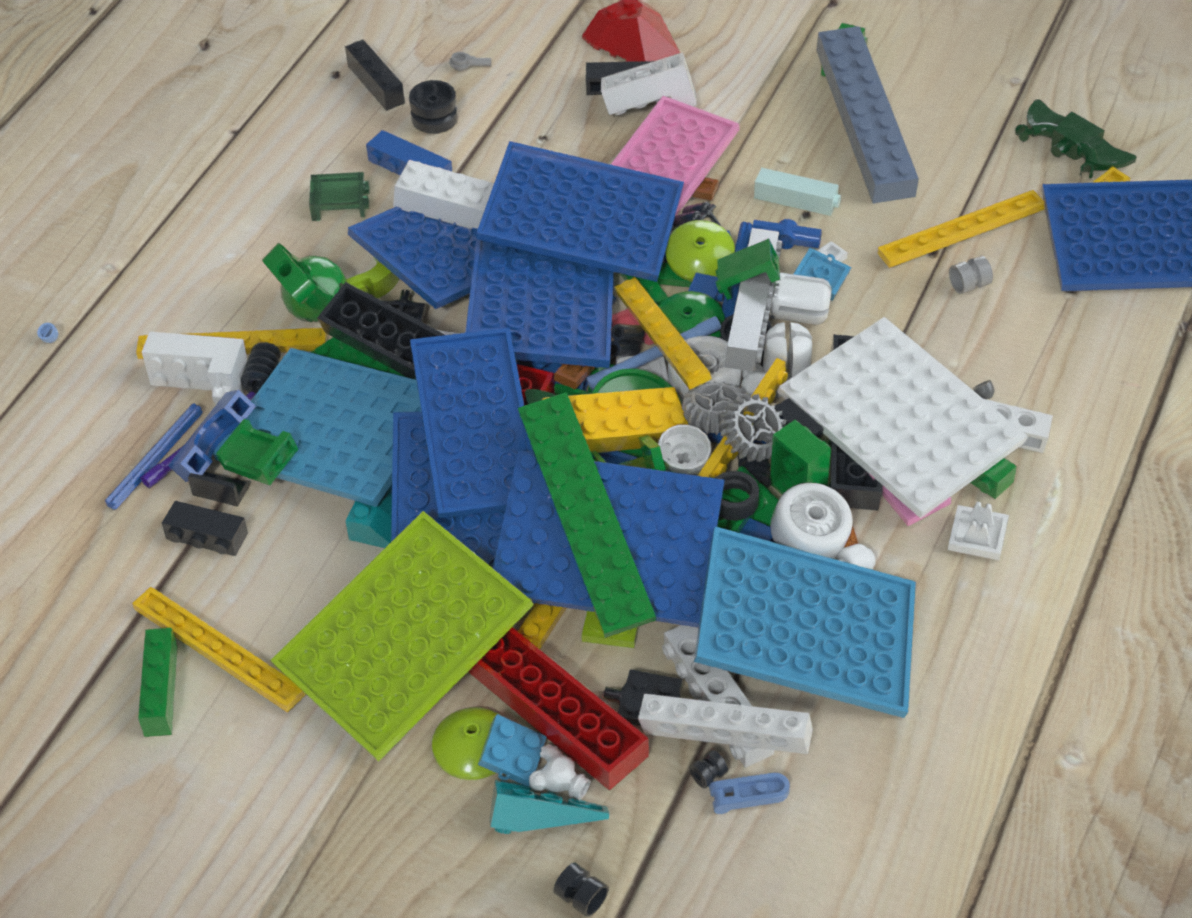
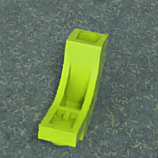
(375, 281)

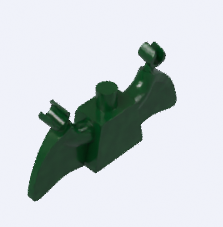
(1074, 138)

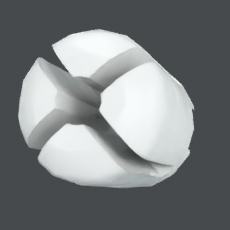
(801, 299)
(799, 350)

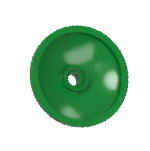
(698, 304)

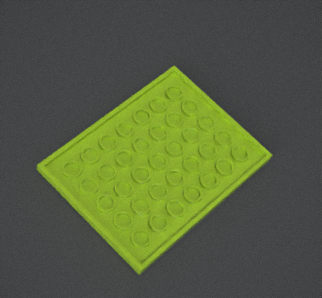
(401, 634)

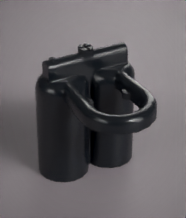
(696, 212)
(627, 340)

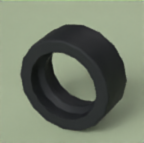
(743, 509)

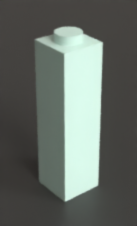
(796, 191)

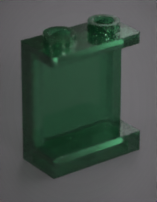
(338, 192)

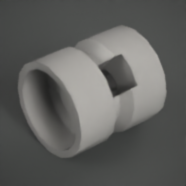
(968, 274)

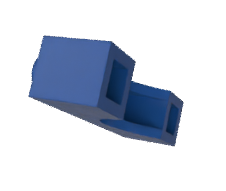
(198, 450)

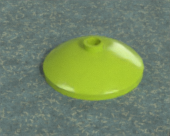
(688, 257)
(458, 750)

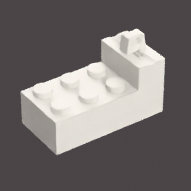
(648, 84)
(195, 362)

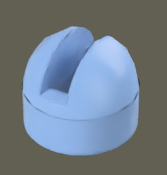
(48, 332)

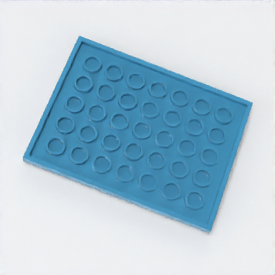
(807, 622)

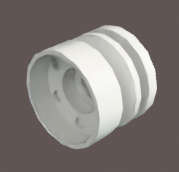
(684, 449)

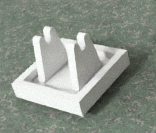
(978, 531)

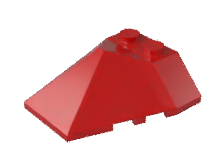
(631, 32)

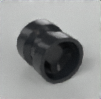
(708, 769)

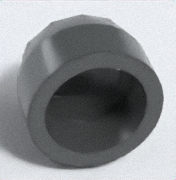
(985, 389)

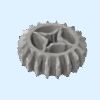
(706, 403)
(740, 429)

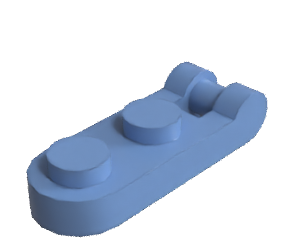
(749, 791)

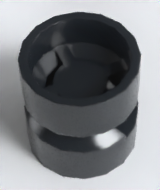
(582, 890)

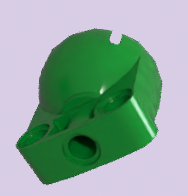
(305, 282)

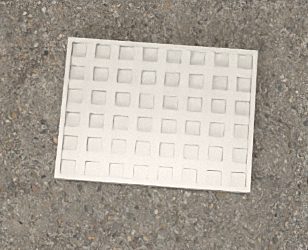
(903, 416)

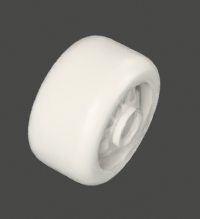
(713, 355)
(812, 520)

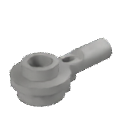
(461, 61)

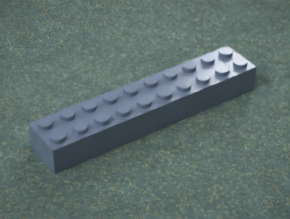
(867, 115)

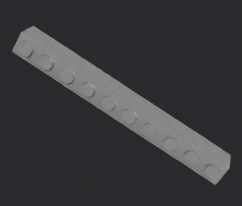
(751, 312)

